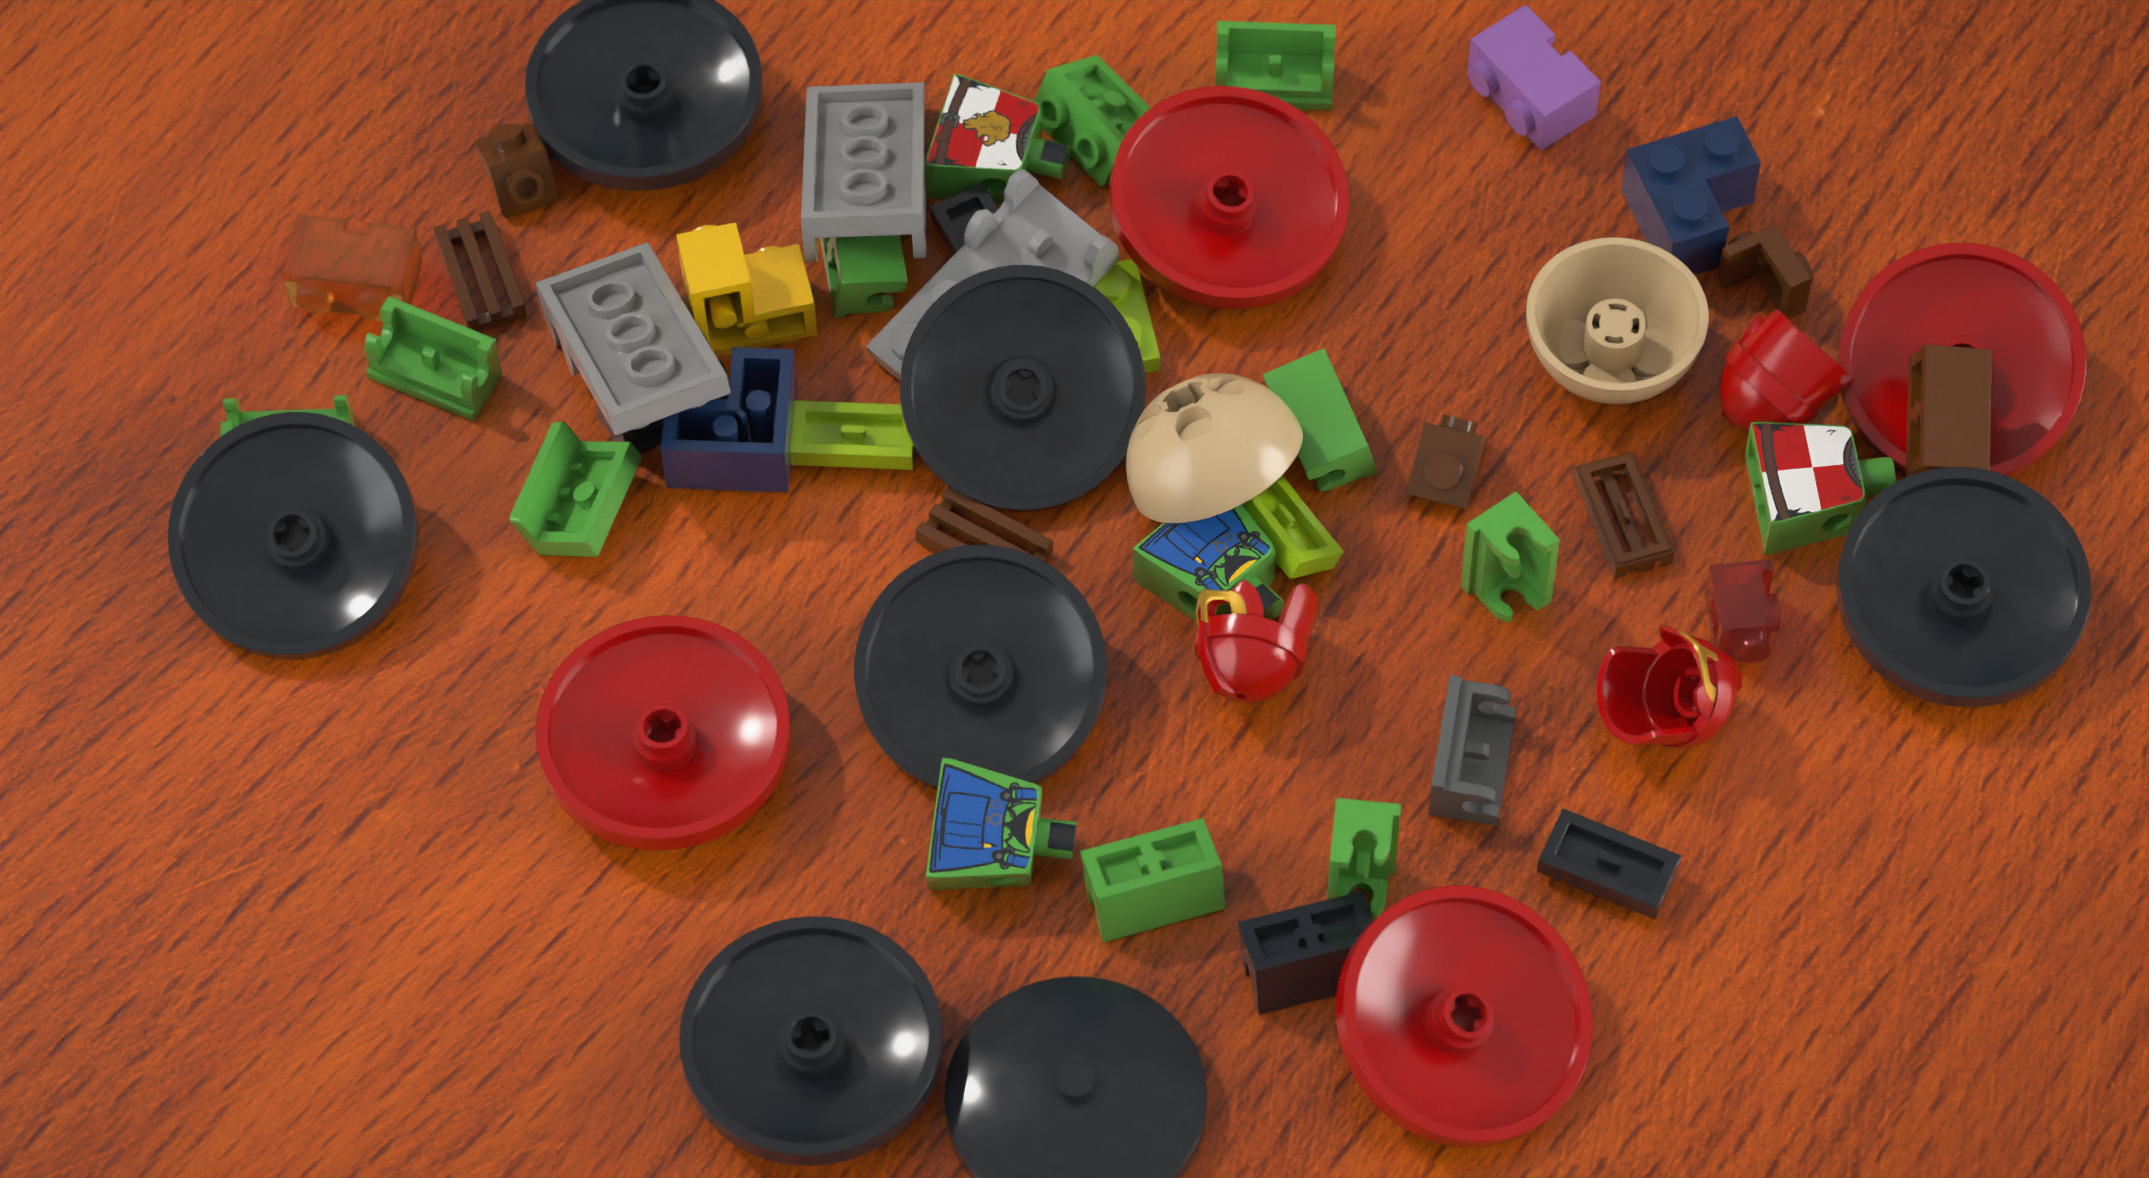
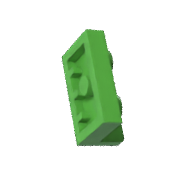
(1089, 110)

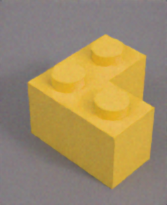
(744, 297)

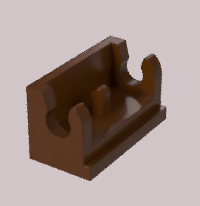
(1948, 408)

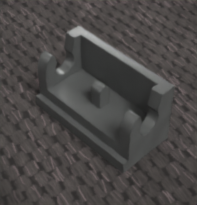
(1472, 752)

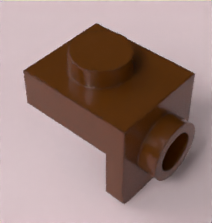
(517, 168)
(1775, 265)
(1447, 461)

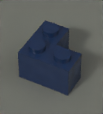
(1684, 186)
(738, 439)

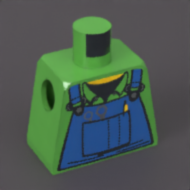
(1207, 554)
(990, 830)

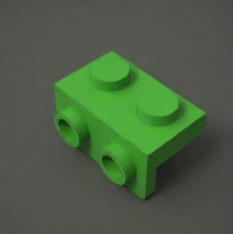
(573, 493)

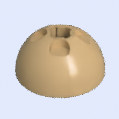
(1616, 319)
(1209, 447)

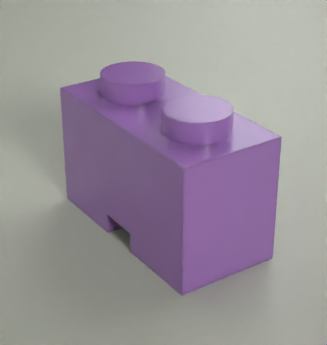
(1530, 80)

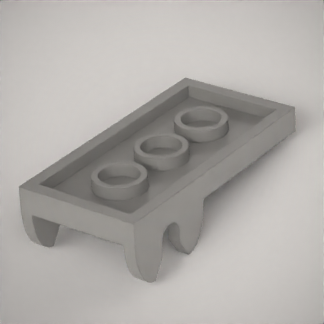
(864, 164)
(1025, 230)
(631, 339)

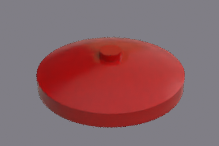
(1228, 197)
(1968, 300)
(663, 732)
(1464, 1016)

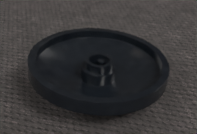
(644, 90)
(1022, 387)
(293, 535)
(1963, 587)
(980, 665)
(811, 1041)
(1076, 1086)

